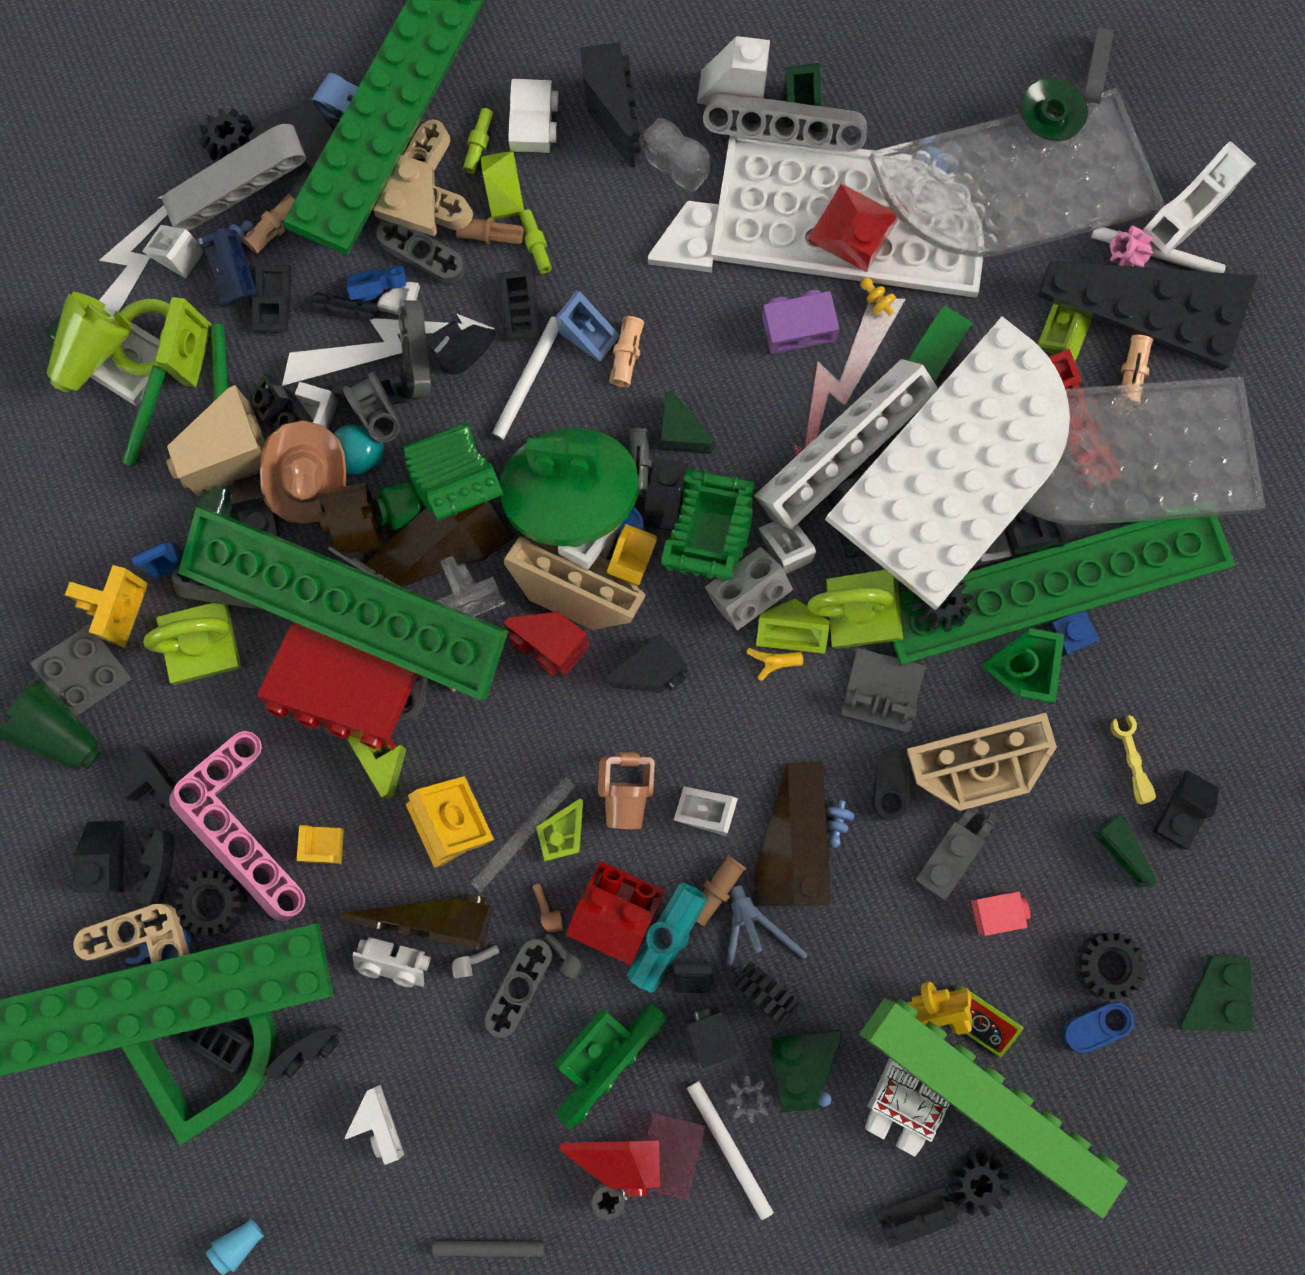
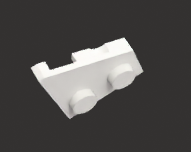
(688, 239)

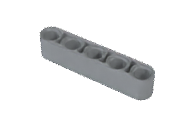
(769, 129)
(234, 177)

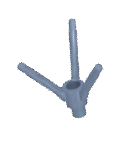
(745, 914)

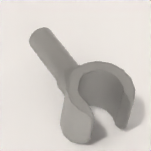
(462, 966)

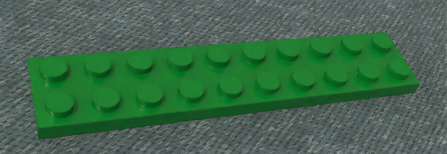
(380, 121)
(1070, 581)
(343, 603)
(163, 998)

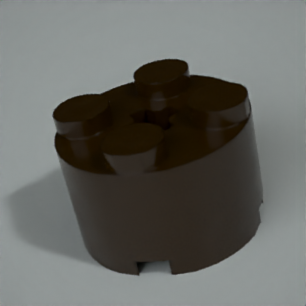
(350, 519)

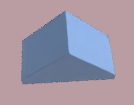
(586, 327)

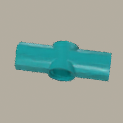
(655, 955)

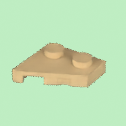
(409, 196)

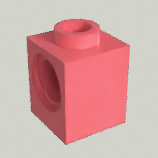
(1000, 913)

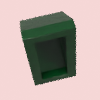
(804, 87)
(682, 430)

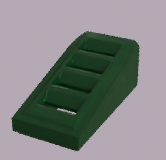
(1121, 844)

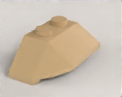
(564, 587)
(985, 762)

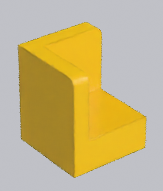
(632, 554)
(320, 845)

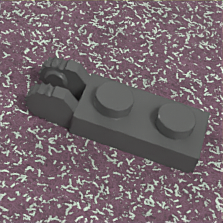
(954, 854)

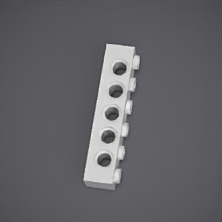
(846, 443)

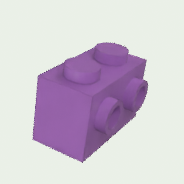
(800, 321)

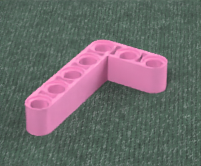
(232, 829)

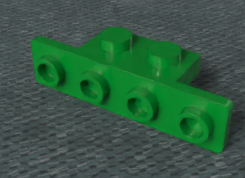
(600, 1057)

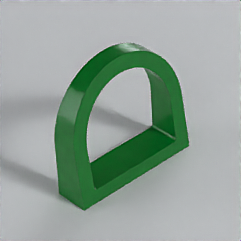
(172, 1103)

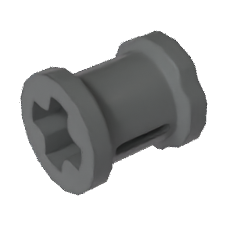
(603, 1209)

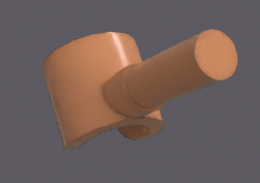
(550, 920)

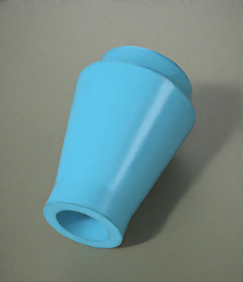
(234, 1246)

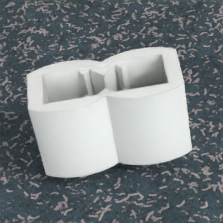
(532, 115)

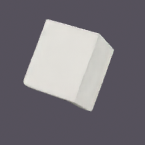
(317, 402)

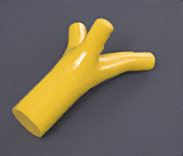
(775, 661)

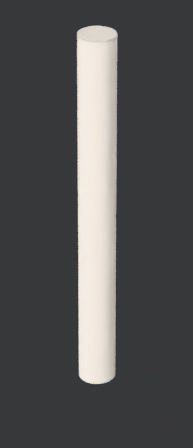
(1175, 256)
(526, 380)
(730, 1150)

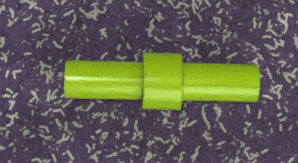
(477, 140)
(535, 241)

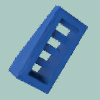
(159, 560)

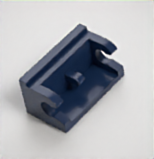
(228, 266)

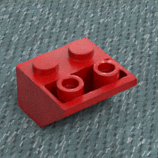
(551, 638)
(615, 913)

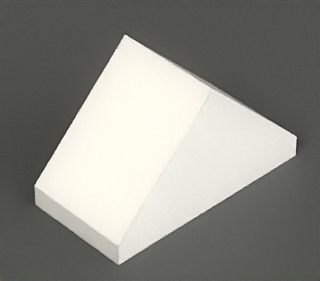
(174, 249)
(788, 546)
(706, 810)

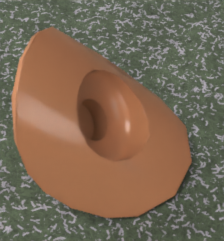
(297, 466)

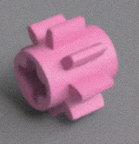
(1131, 248)

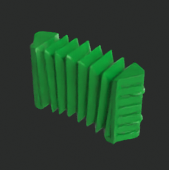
(450, 472)
(711, 526)

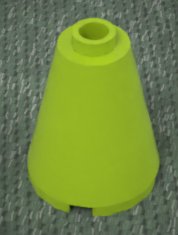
(84, 341)

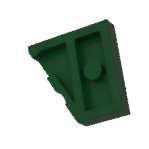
(1221, 997)
(803, 1068)

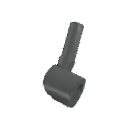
(572, 965)

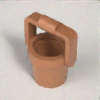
(625, 801)

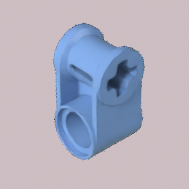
(334, 96)

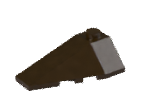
(425, 542)
(795, 846)
(444, 921)

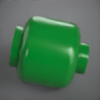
(398, 505)

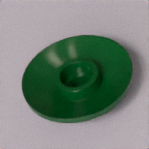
(1059, 99)

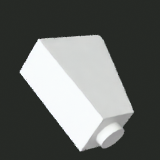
(736, 70)

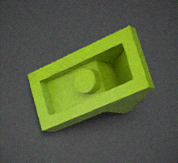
(382, 770)

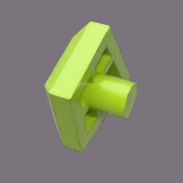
(562, 832)

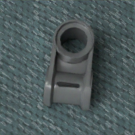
(371, 403)

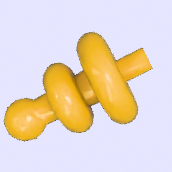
(876, 295)

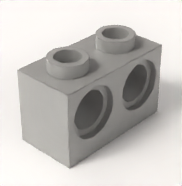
(754, 588)

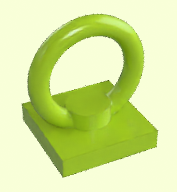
(180, 344)
(861, 609)
(195, 642)

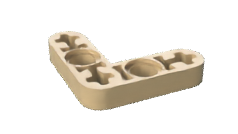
(419, 149)
(156, 936)

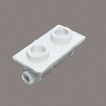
(375, 959)

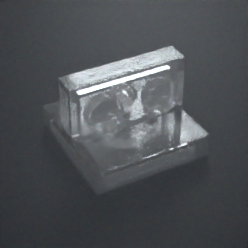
(467, 595)

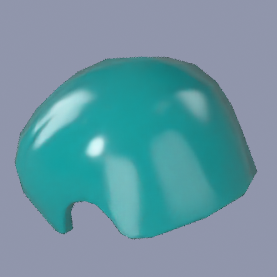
(360, 449)

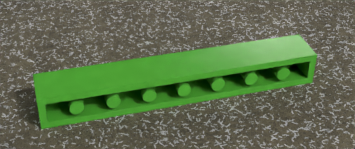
(993, 1107)

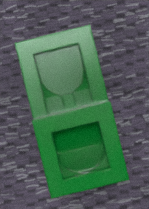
(940, 341)

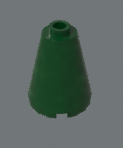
(49, 729)

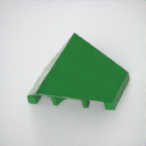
(1030, 665)

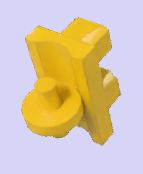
(944, 1008)

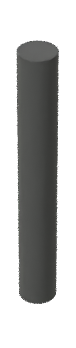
(489, 1248)

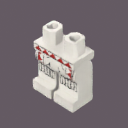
(898, 1101)

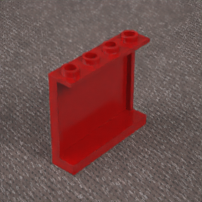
(336, 687)

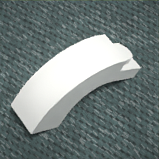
(1199, 199)

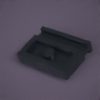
(1034, 534)

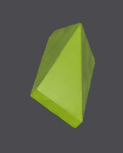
(502, 185)
(792, 628)

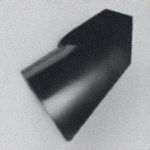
(459, 348)

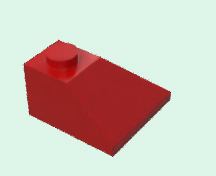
(853, 227)
(619, 1163)

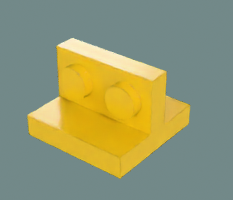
(113, 607)
(448, 820)

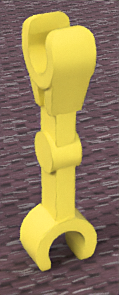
(1142, 786)

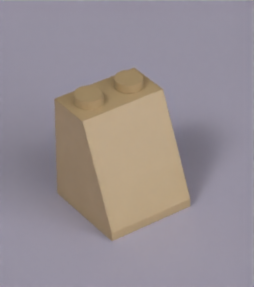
(218, 445)

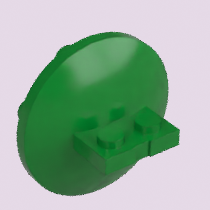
(569, 487)

